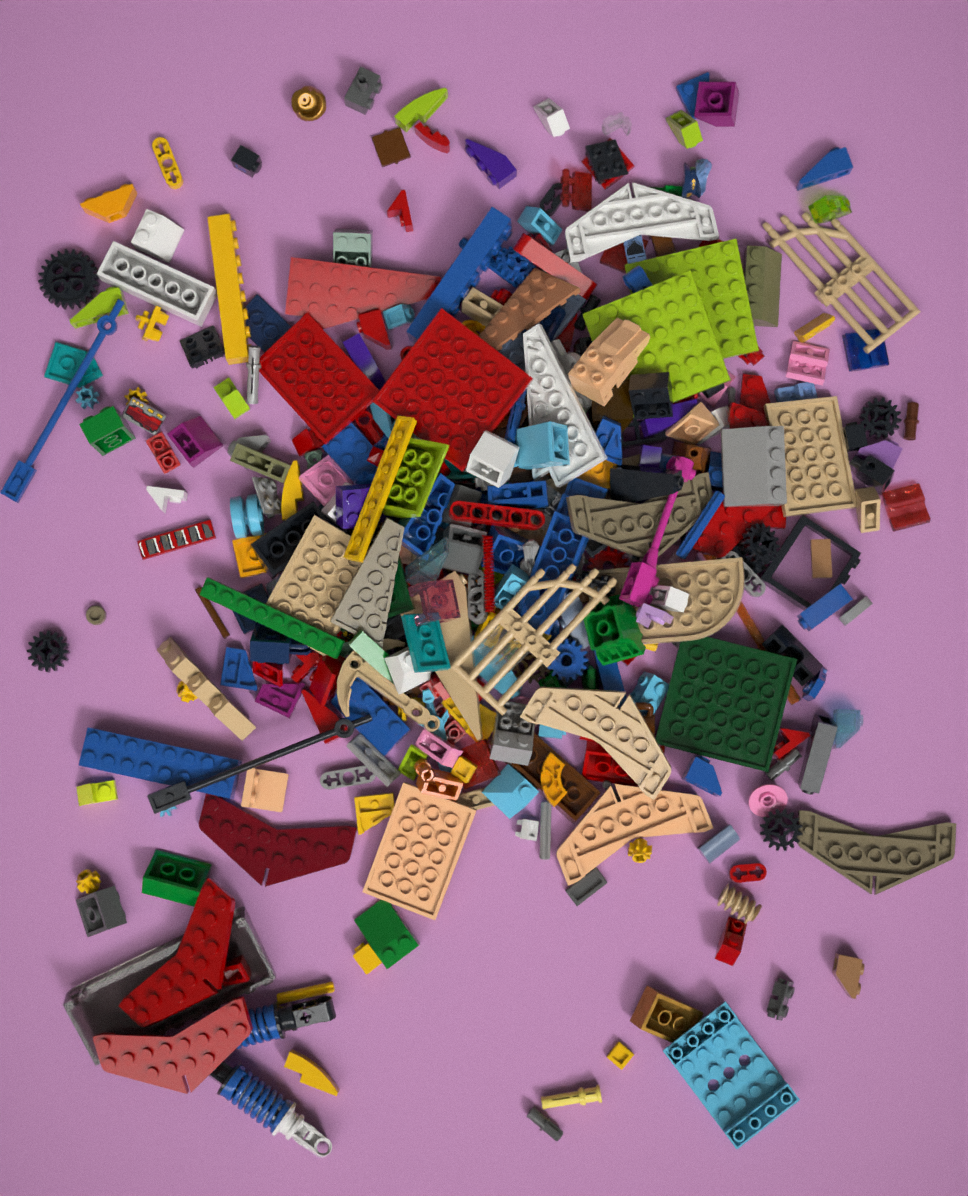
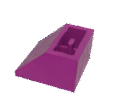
(195, 440)

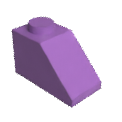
(884, 451)

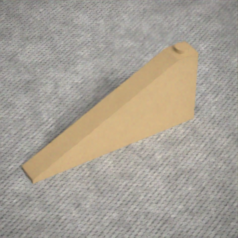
(457, 637)

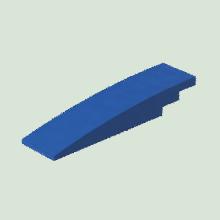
(558, 551)

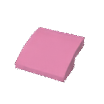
(807, 363)

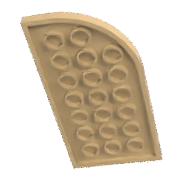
(713, 597)

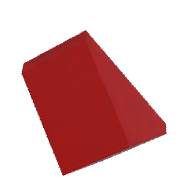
(236, 971)

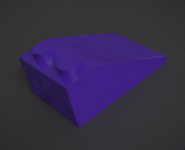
(349, 504)

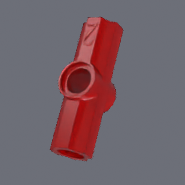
(371, 429)

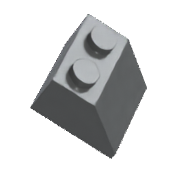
(101, 911)

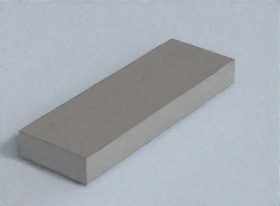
(373, 759)

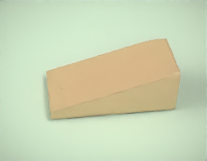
(475, 799)

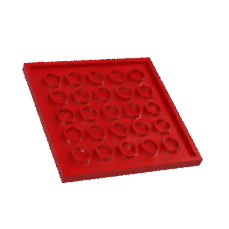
(453, 387)

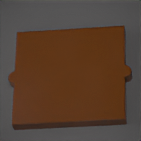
(391, 147)

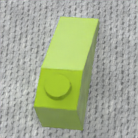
(99, 307)

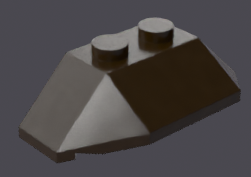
(617, 408)

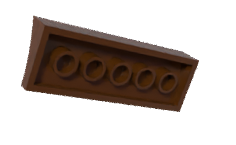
(579, 790)

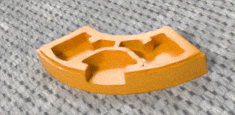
(551, 779)

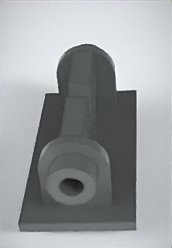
(784, 992)

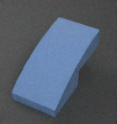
(797, 392)

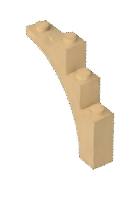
(205, 689)

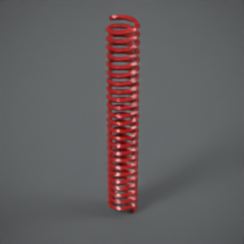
(488, 573)

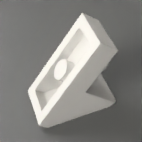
(162, 495)

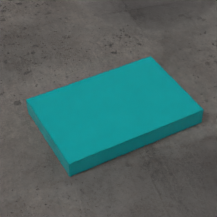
(425, 645)

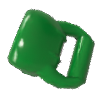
(590, 678)

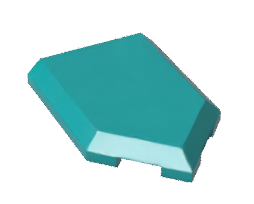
(65, 363)

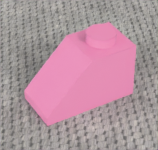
(438, 748)

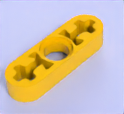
(161, 158)

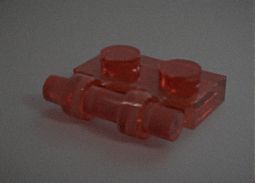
(581, 190)

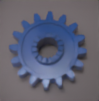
(577, 664)

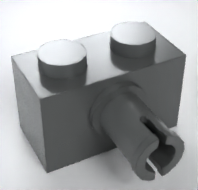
(363, 90)

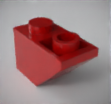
(731, 941)

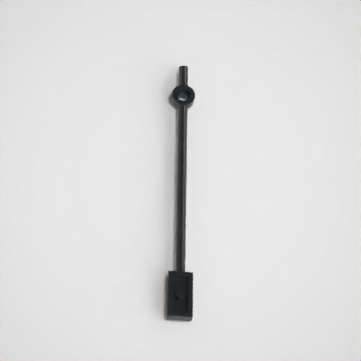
(180, 792)

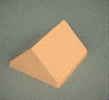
(693, 425)

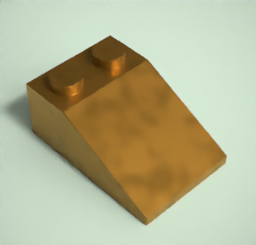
(664, 1015)

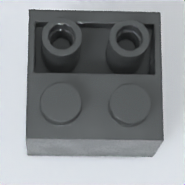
(464, 549)

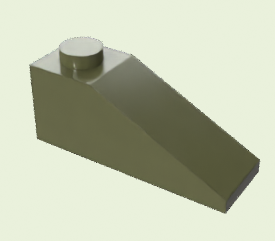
(260, 462)

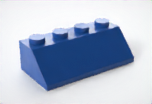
(385, 729)

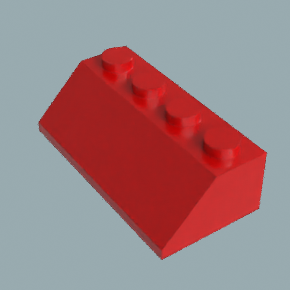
(601, 766)

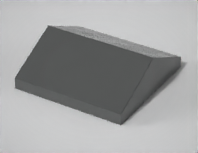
(461, 493)

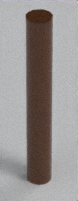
(213, 614)

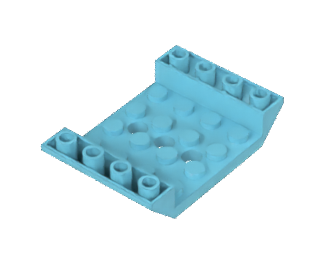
(748, 1098)

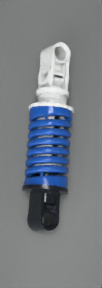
(256, 1100)

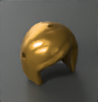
(312, 107)

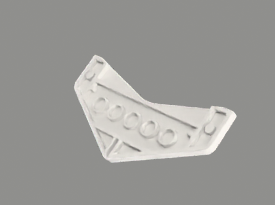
(647, 213)

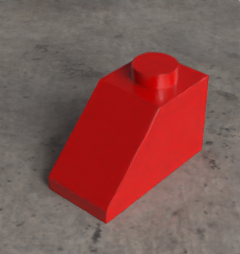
(374, 329)

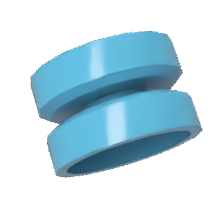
(246, 516)

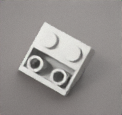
(493, 459)

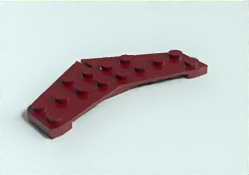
(284, 851)

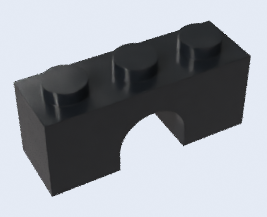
(786, 644)

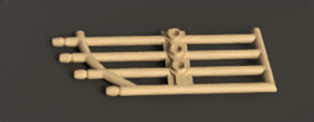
(846, 279)
(526, 634)

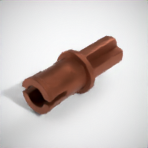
(911, 421)

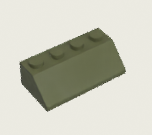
(762, 283)

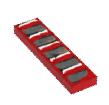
(176, 539)

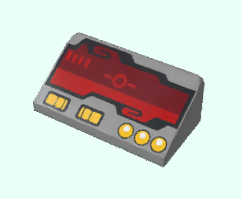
(143, 415)

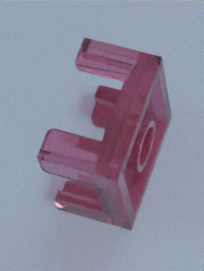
(437, 601)

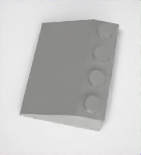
(753, 466)

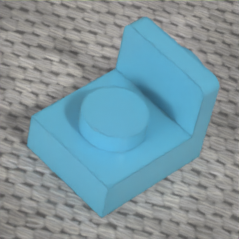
(399, 315)

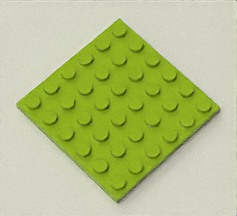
(721, 287)
(678, 332)

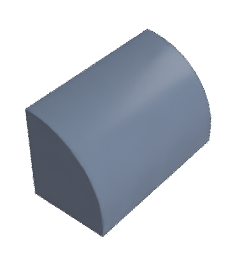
(719, 843)

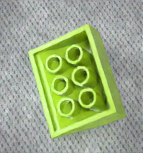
(415, 478)

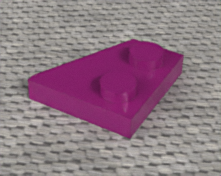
(280, 699)

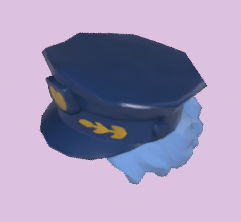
(695, 178)

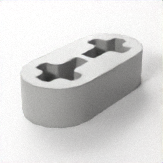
(855, 610)

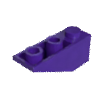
(495, 164)

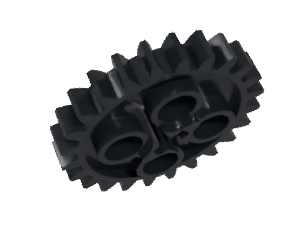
(69, 295)

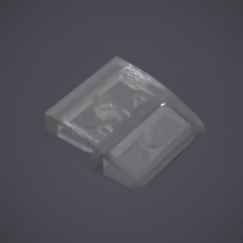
(505, 654)

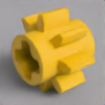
(136, 393)
(184, 692)
(640, 850)
(88, 881)

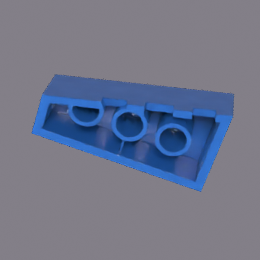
(420, 531)

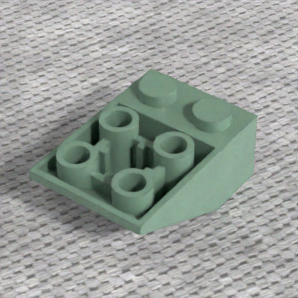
(353, 247)

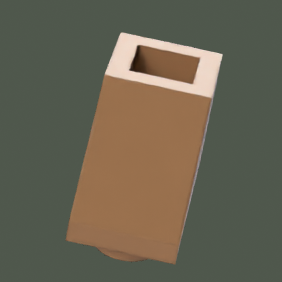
(847, 972)

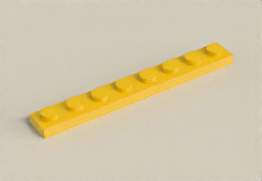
(380, 489)

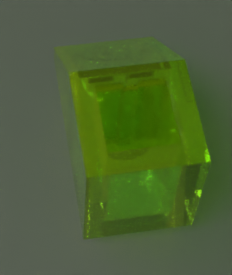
(829, 207)

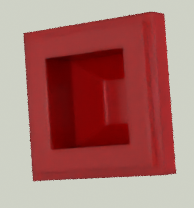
(375, 456)

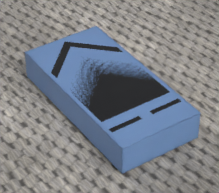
(634, 250)

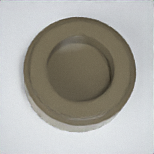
(96, 615)

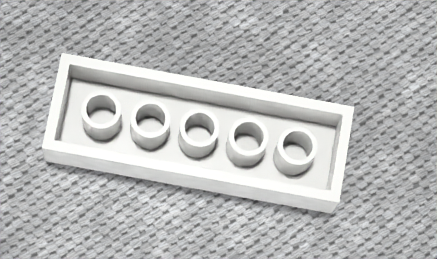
(157, 283)

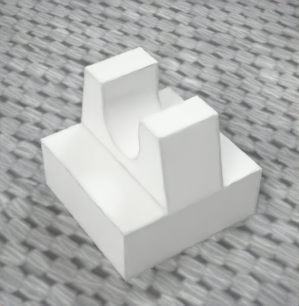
(529, 829)

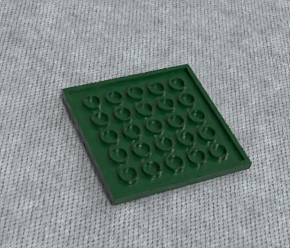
(726, 702)

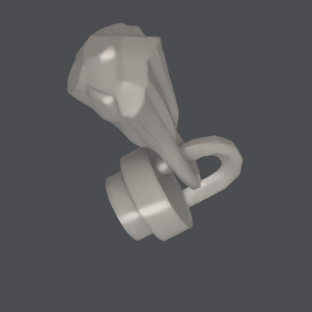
(530, 550)

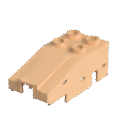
(608, 360)

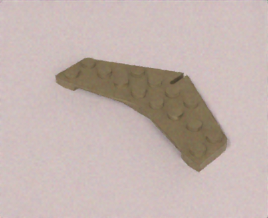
(633, 525)
(888, 857)

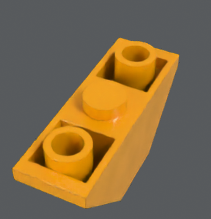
(111, 204)

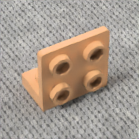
(265, 790)

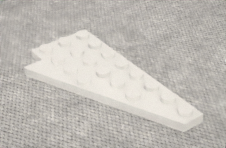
(554, 400)

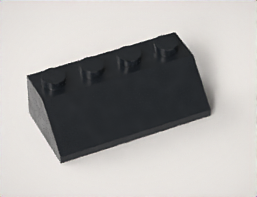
(279, 544)

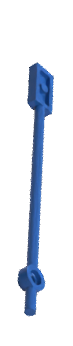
(23, 472)

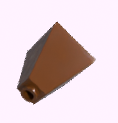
(698, 454)

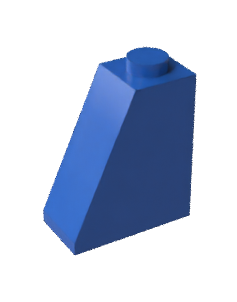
(824, 608)

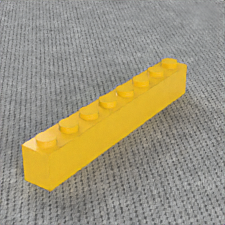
(229, 289)

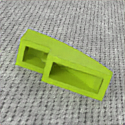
(420, 109)

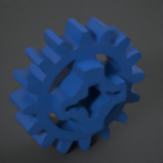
(513, 265)

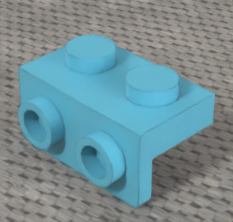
(650, 690)

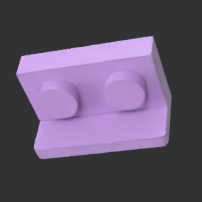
(647, 613)

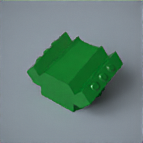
(614, 631)

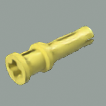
(581, 1096)

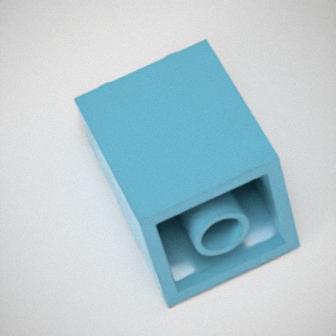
(542, 445)

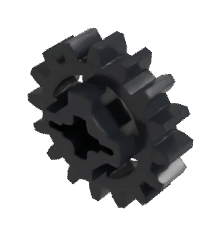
(875, 412)
(762, 553)
(48, 659)
(783, 839)

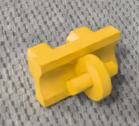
(156, 317)

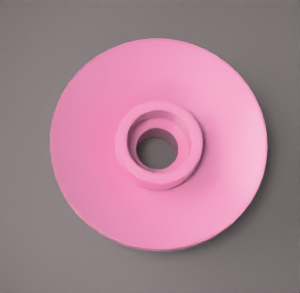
(761, 806)

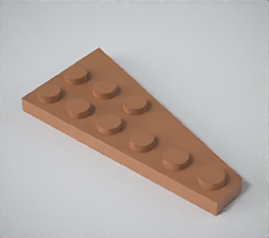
(527, 307)

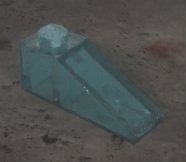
(428, 565)

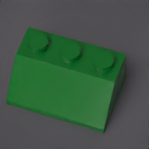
(175, 878)

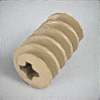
(739, 905)

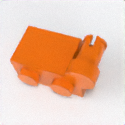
(437, 782)

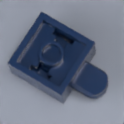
(274, 647)

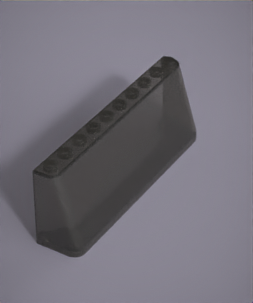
(96, 1002)

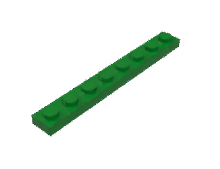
(272, 617)

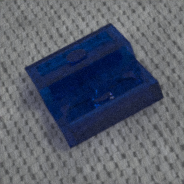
(856, 356)

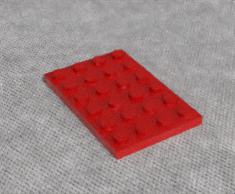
(317, 379)

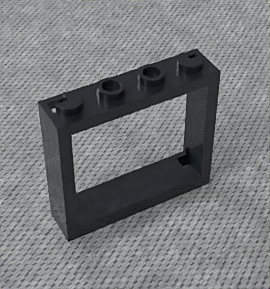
(842, 578)

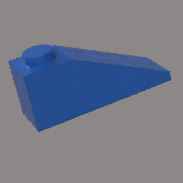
(831, 166)
(520, 495)

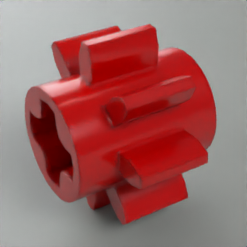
(501, 296)

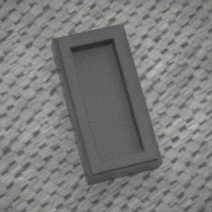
(586, 886)

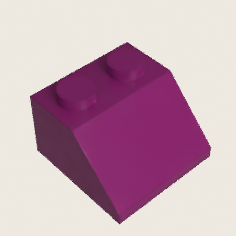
(717, 103)

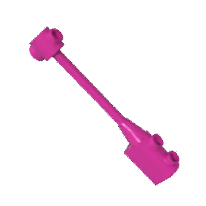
(642, 574)

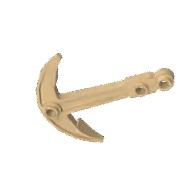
(381, 684)

